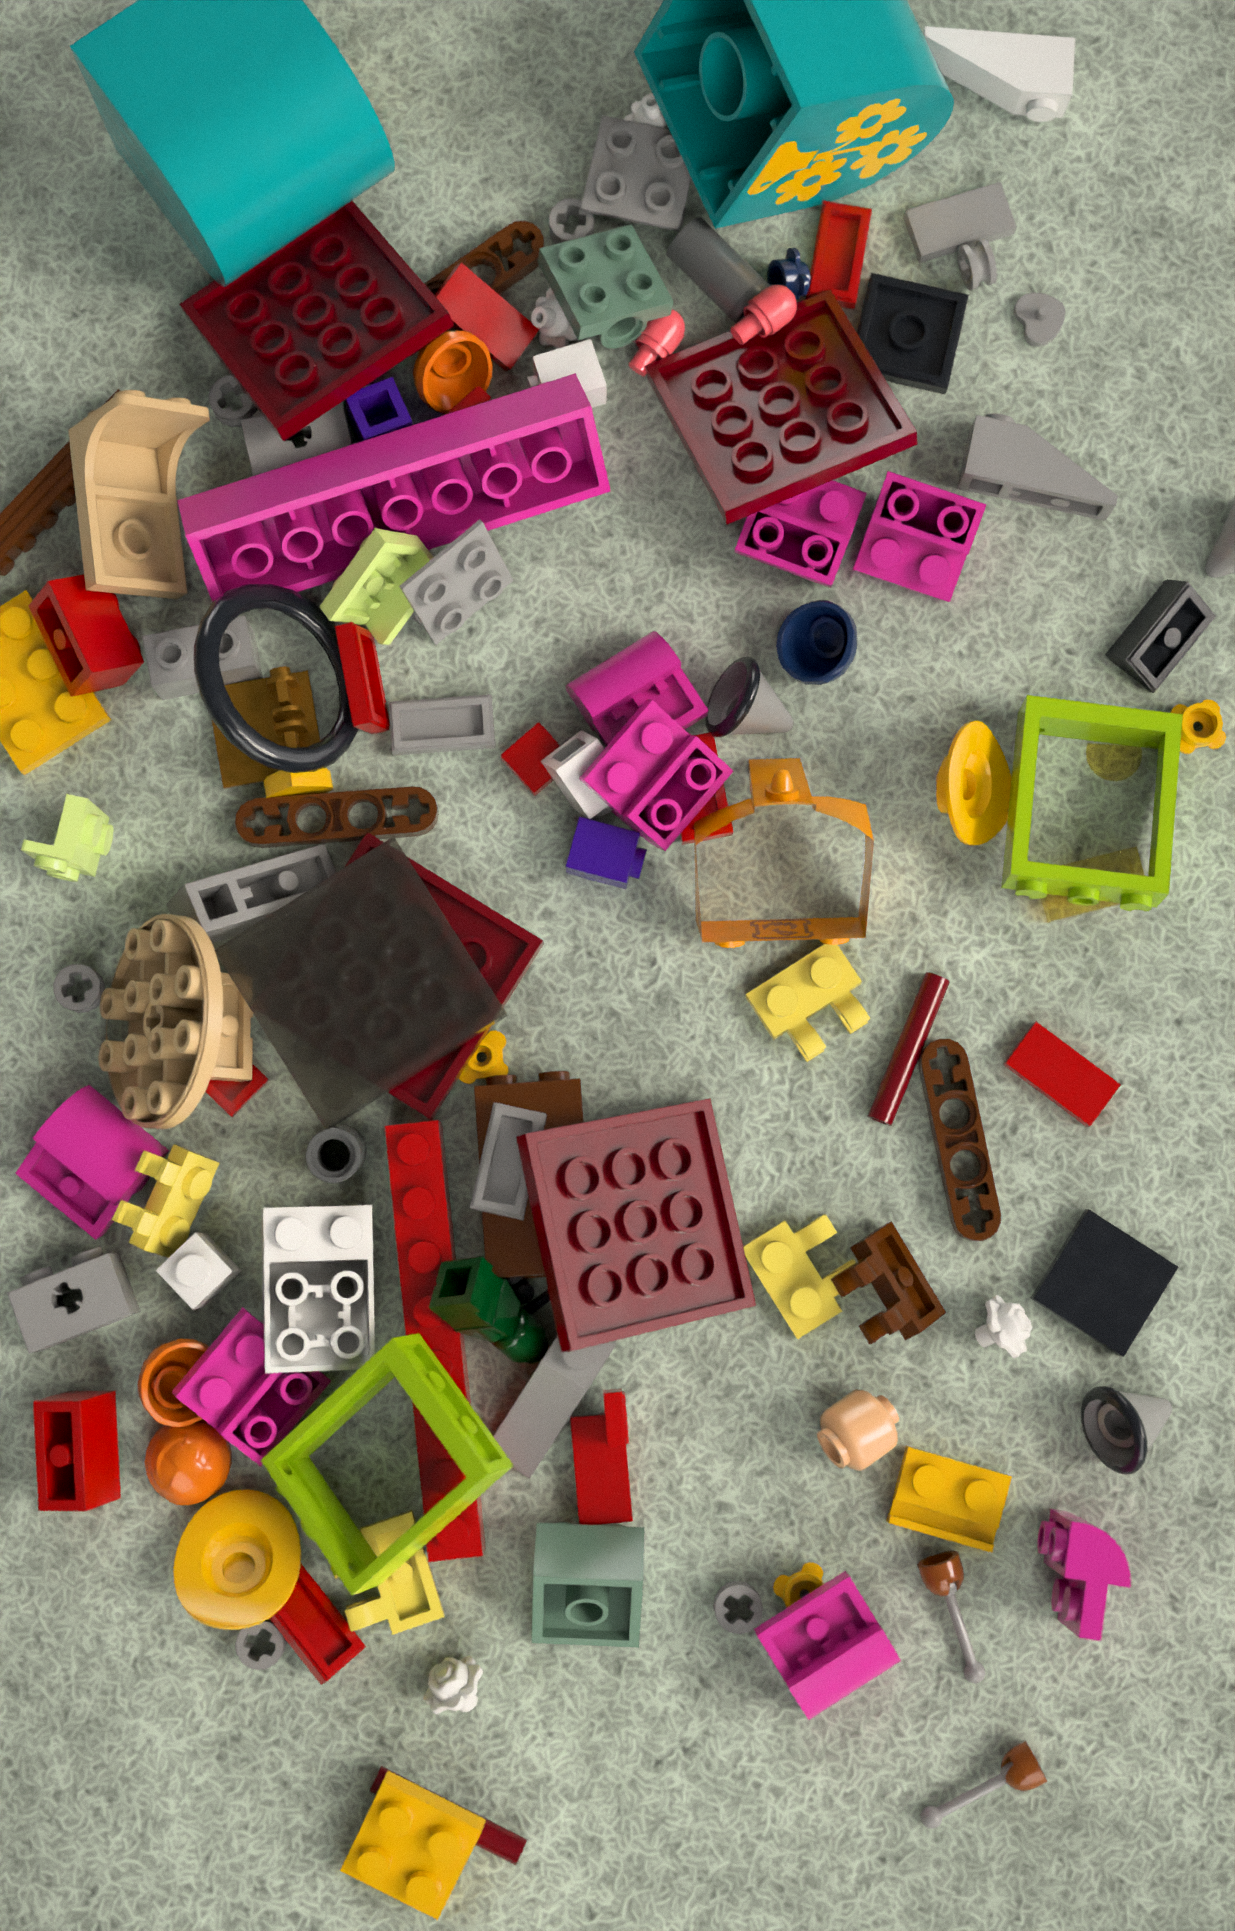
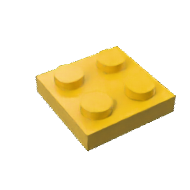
(413, 1845)

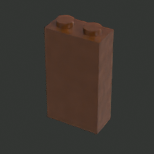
(509, 1242)

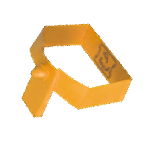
(777, 784)

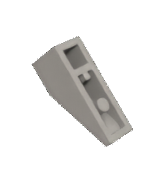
(1023, 467)
(244, 896)
(548, 1403)

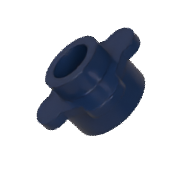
(790, 273)

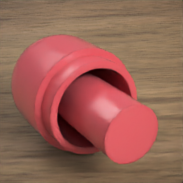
(766, 313)
(658, 341)

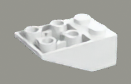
(317, 1288)

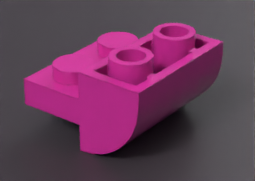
(804, 532)
(919, 536)
(622, 683)
(655, 775)
(88, 1160)
(237, 1395)
(1088, 1564)
(827, 1645)

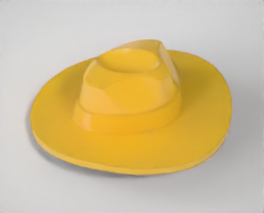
(974, 784)
(237, 1560)

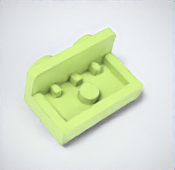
(370, 584)
(78, 844)

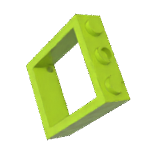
(1105, 725)
(449, 1417)

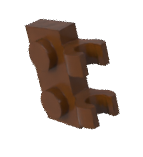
(898, 1282)

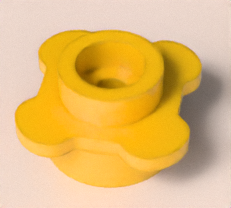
(1209, 716)
(493, 1047)
(790, 1586)

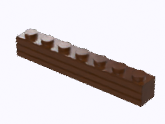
(36, 507)

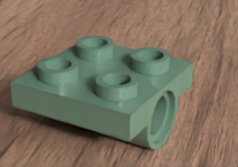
(606, 285)

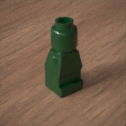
(487, 1308)

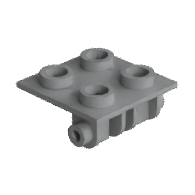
(637, 175)
(456, 582)

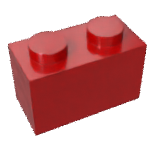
(85, 635)
(76, 1450)

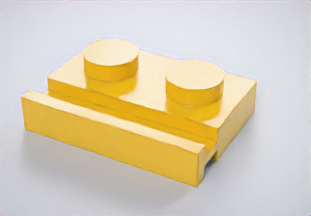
(949, 1498)

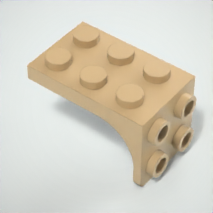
(127, 493)

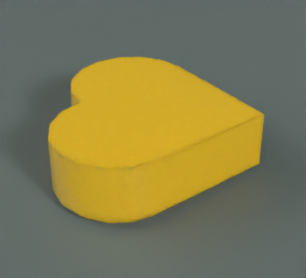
(288, 784)

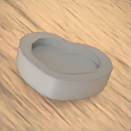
(1040, 316)

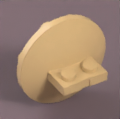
(182, 1023)

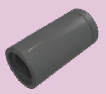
(715, 268)
(321, 1167)

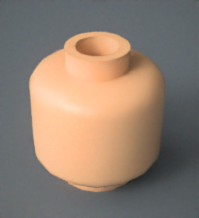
(858, 1430)

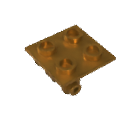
(278, 710)

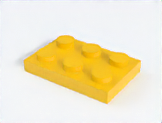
(35, 704)

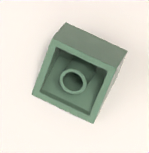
(587, 1584)

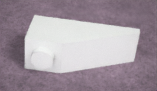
(1009, 69)

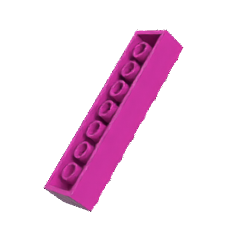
(423, 480)

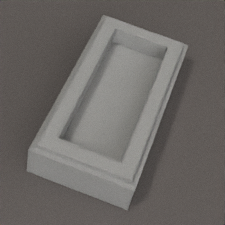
(959, 220)
(442, 724)
(500, 1176)

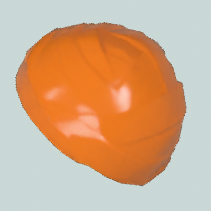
(451, 369)
(161, 1374)
(188, 1462)

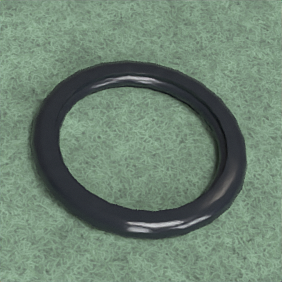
(218, 702)

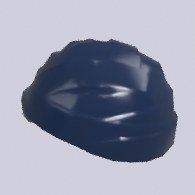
(817, 642)

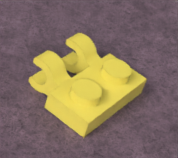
(805, 989)
(174, 1201)
(791, 1277)
(406, 1596)

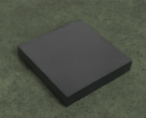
(912, 331)
(1104, 1282)

